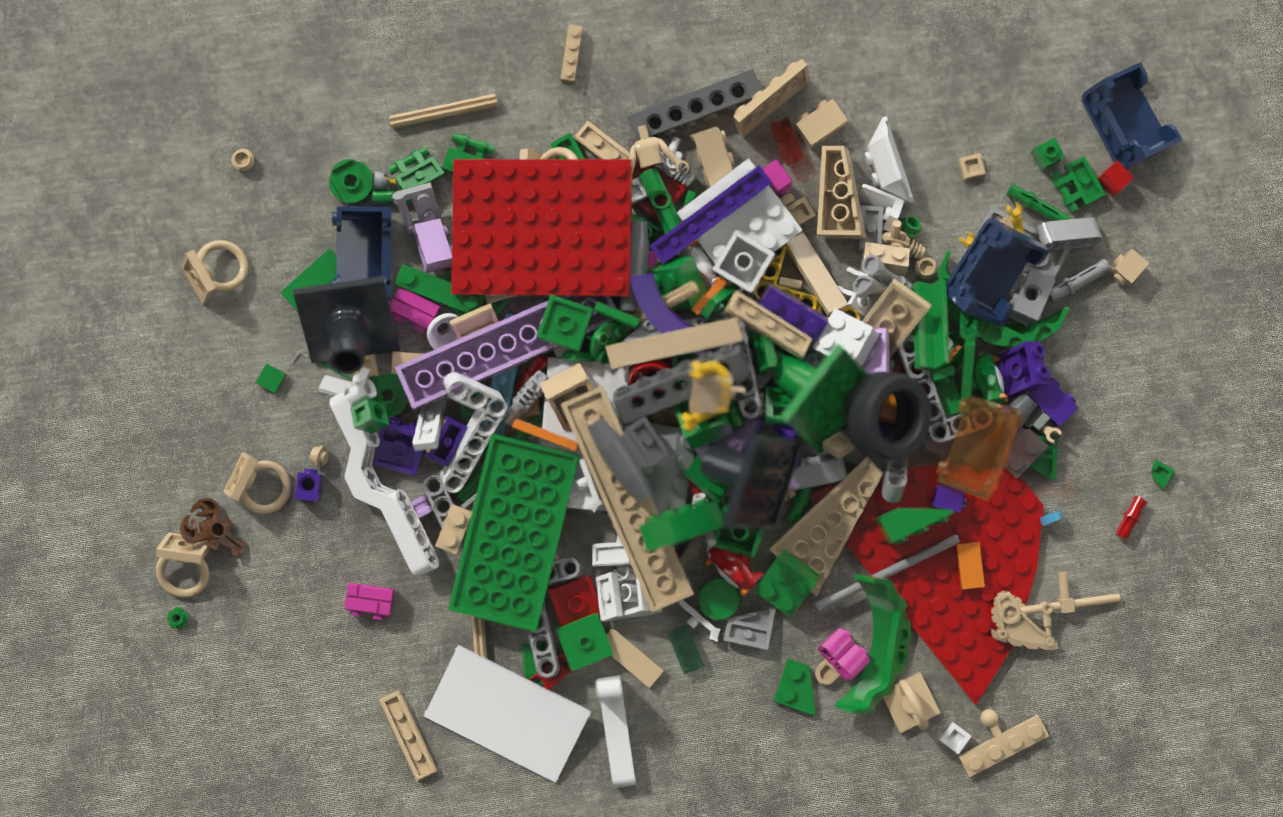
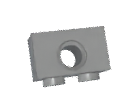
(1041, 285)

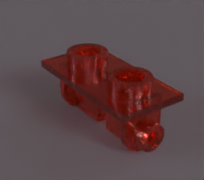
(787, 140)

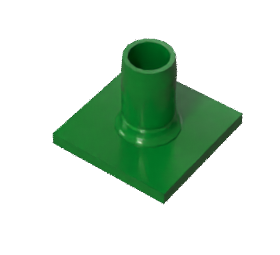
(817, 393)

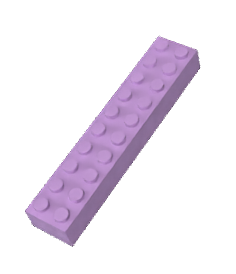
(486, 352)

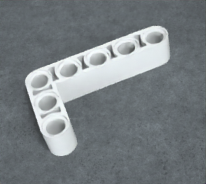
(474, 430)
(616, 731)

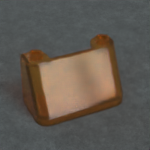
(980, 447)

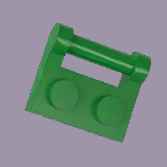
(775, 400)

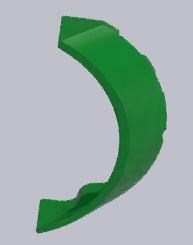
(1008, 334)
(888, 646)

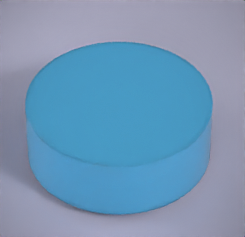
(1051, 518)

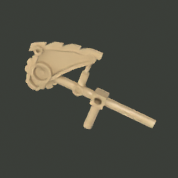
(1020, 630)

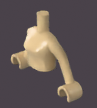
(649, 151)

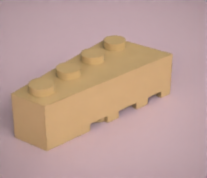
(712, 154)
(838, 197)

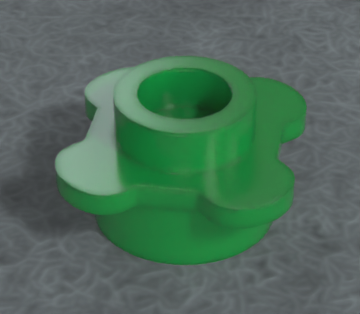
(910, 226)

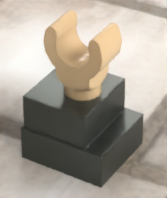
(1041, 424)

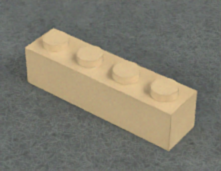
(571, 53)

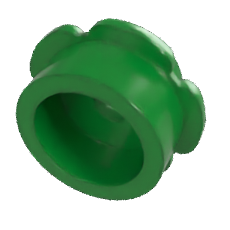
(184, 617)

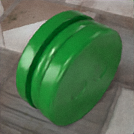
(718, 599)

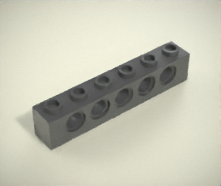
(745, 81)
(674, 393)

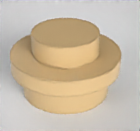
(242, 159)
(925, 267)
(319, 456)

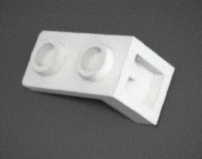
(876, 197)
(334, 386)

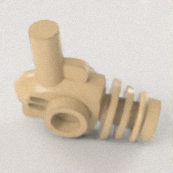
(900, 239)

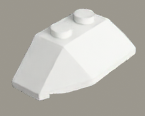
(886, 164)

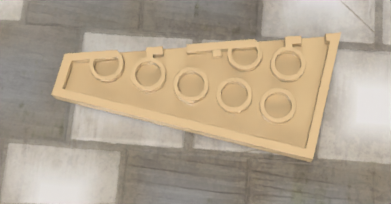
(828, 524)

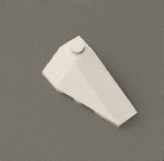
(632, 597)

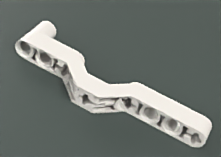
(367, 487)

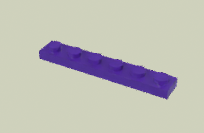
(711, 214)

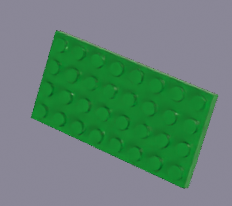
(513, 532)

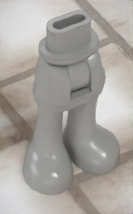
(874, 266)

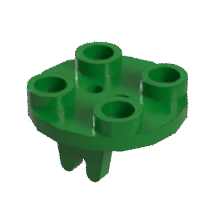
(607, 334)

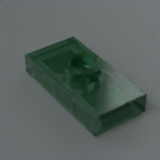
(685, 649)

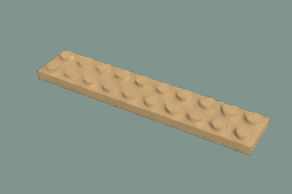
(657, 570)

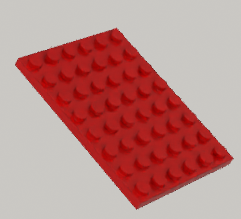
(541, 227)

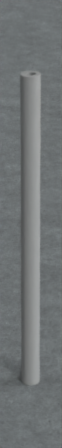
(906, 563)

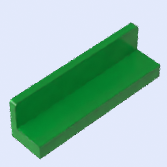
(932, 329)

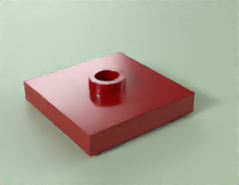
(574, 600)

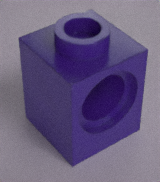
(315, 493)
(948, 498)

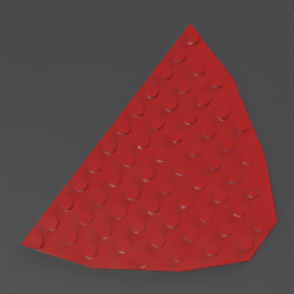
(947, 618)

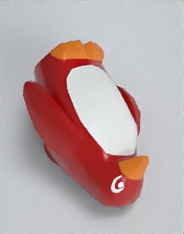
(734, 568)

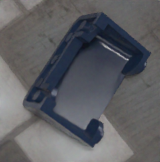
(1126, 118)
(363, 243)
(991, 270)

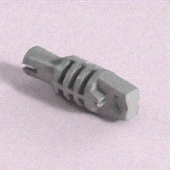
(525, 397)

